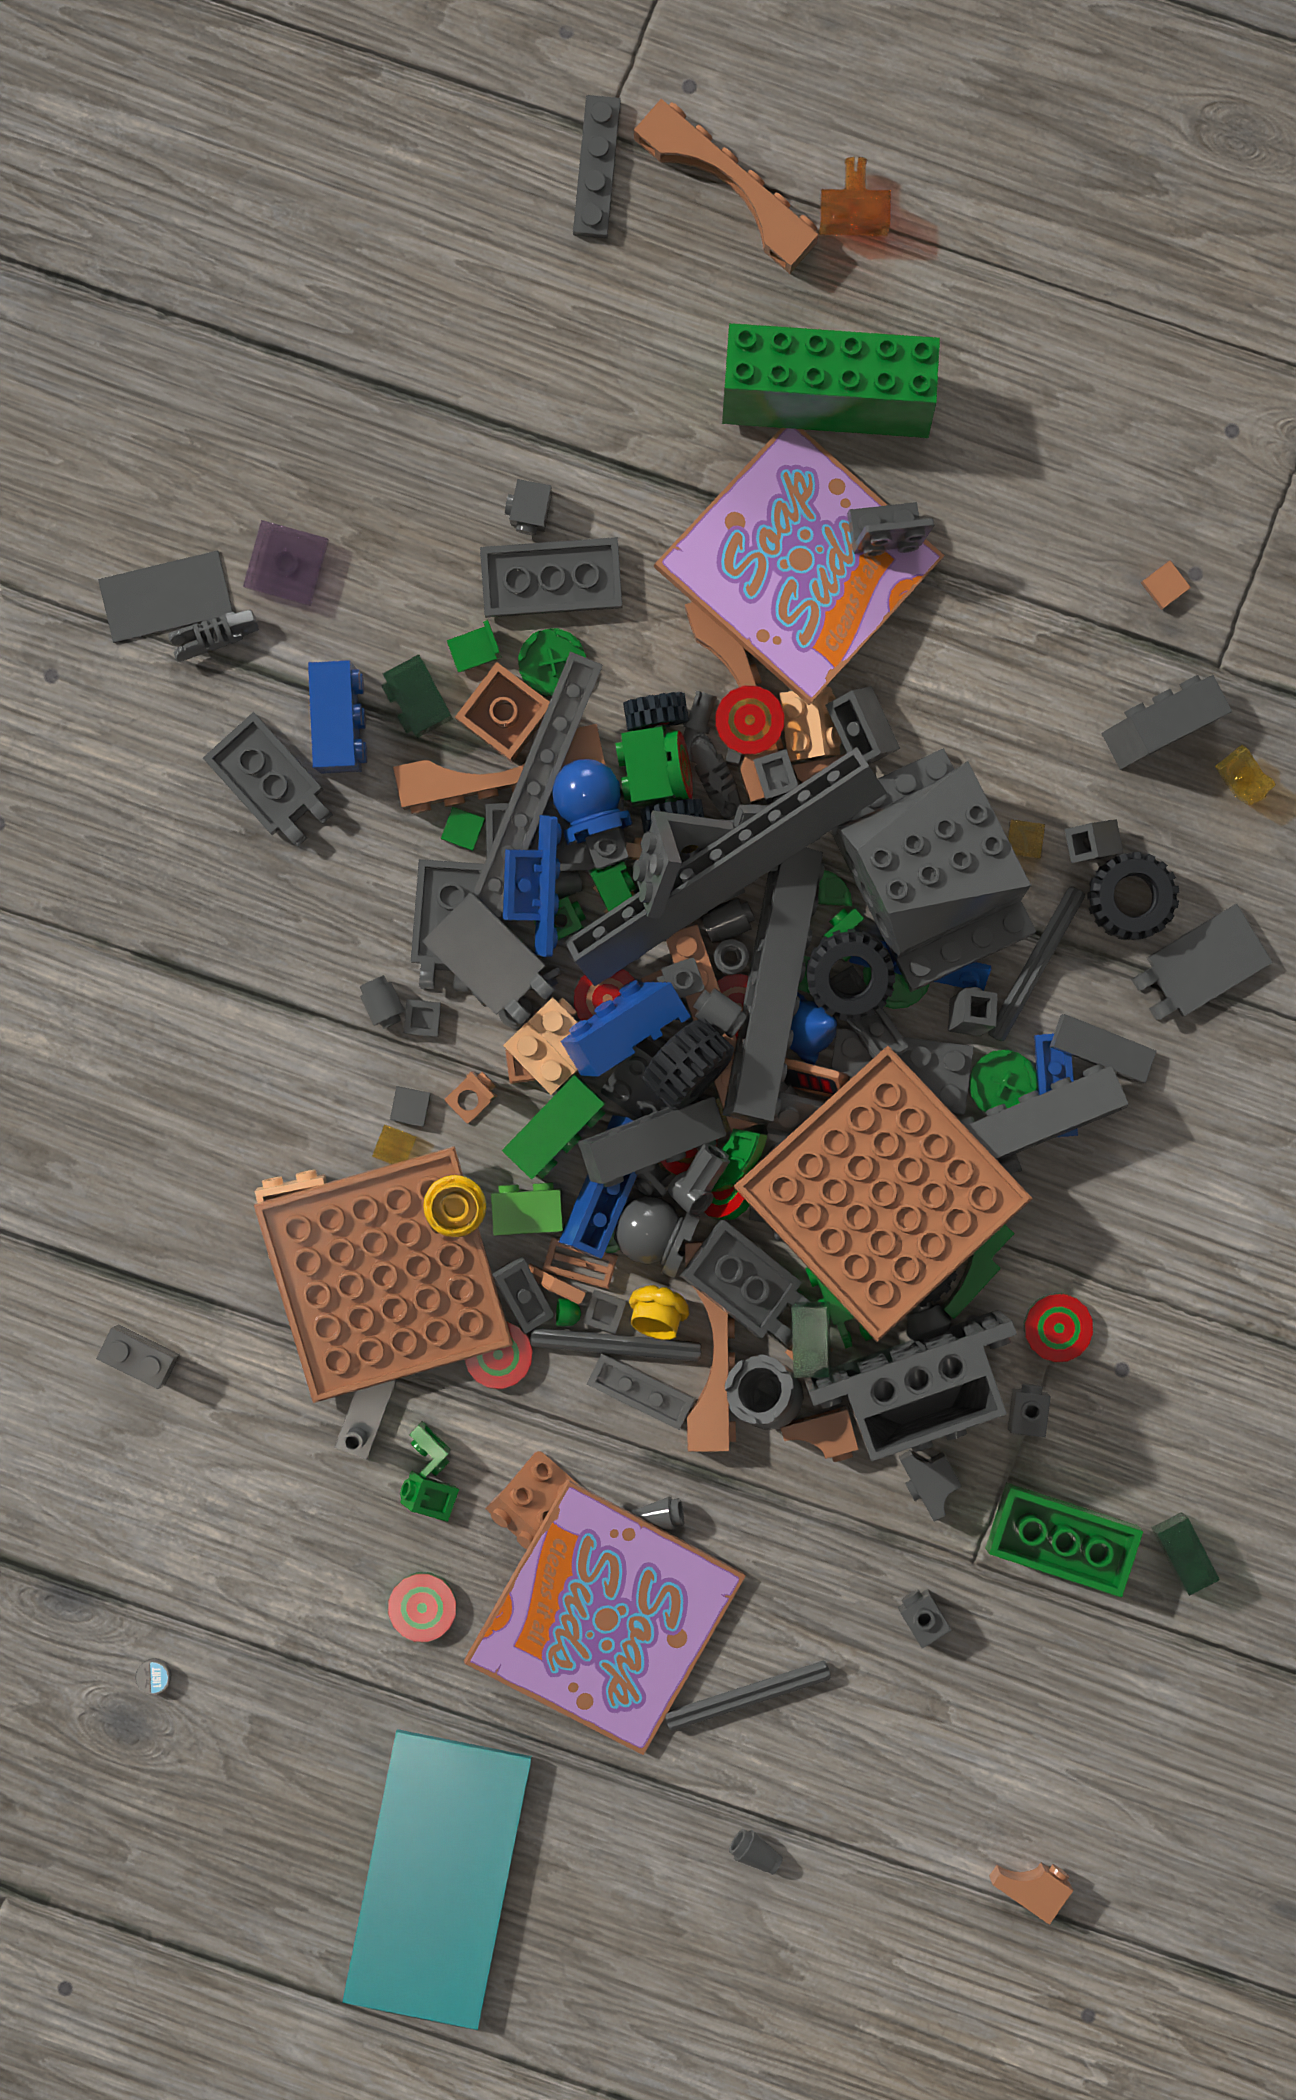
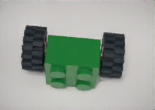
(645, 755)

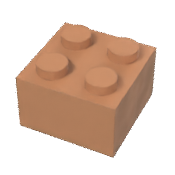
(503, 712)

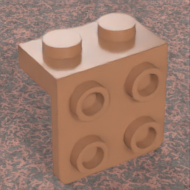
(528, 1497)

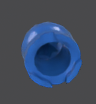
(588, 798)

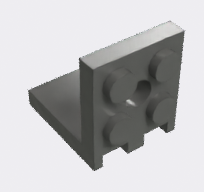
(663, 857)

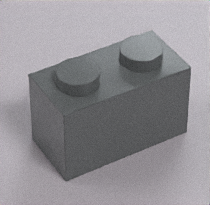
(863, 724)
(138, 1356)

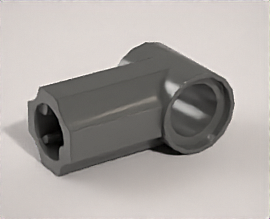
(693, 1187)

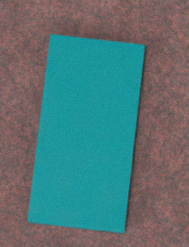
(437, 1879)

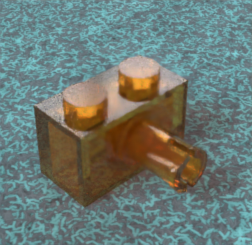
(855, 207)

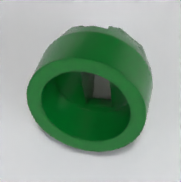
(567, 1313)

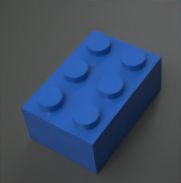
(336, 717)

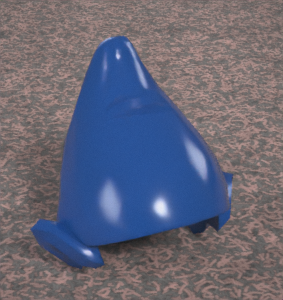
(811, 1030)

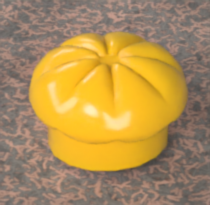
(454, 1206)
(657, 1311)

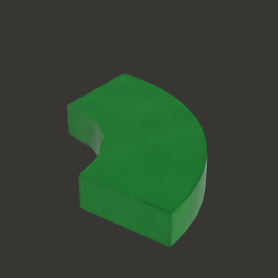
(744, 1152)

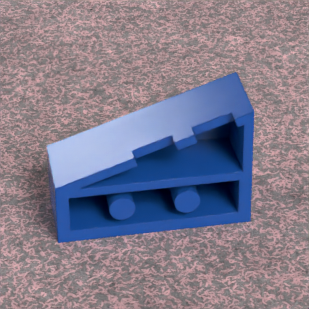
(622, 1024)

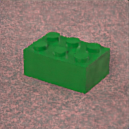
(555, 1128)

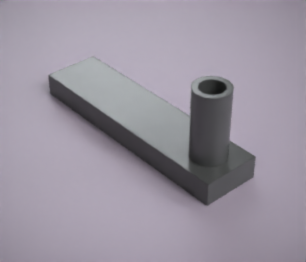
(364, 1419)

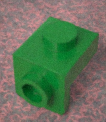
(842, 922)

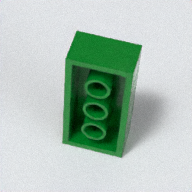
(1064, 1539)

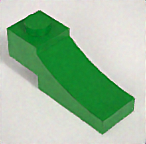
(977, 1273)

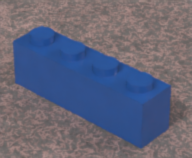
(597, 1210)

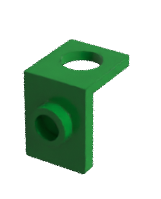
(474, 648)

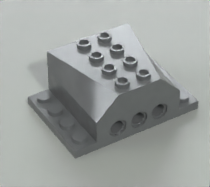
(936, 870)
(920, 1387)

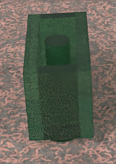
(417, 697)
(811, 1339)
(1185, 1553)

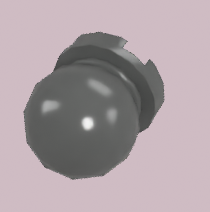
(653, 1232)
(764, 1392)

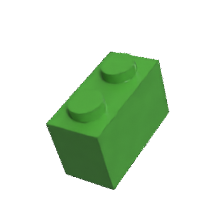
(527, 1210)

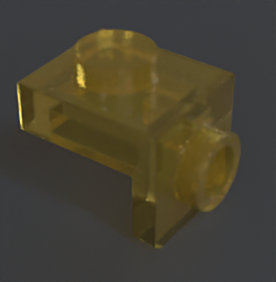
(1244, 776)

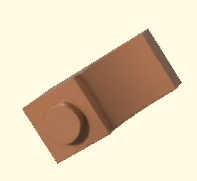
(827, 1430)
(1038, 1890)

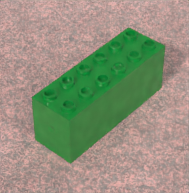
(830, 380)

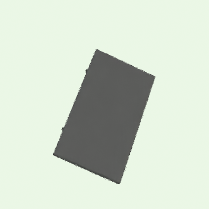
(165, 596)

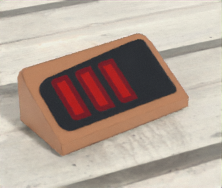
(814, 1078)

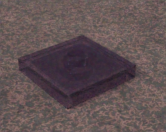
(286, 563)

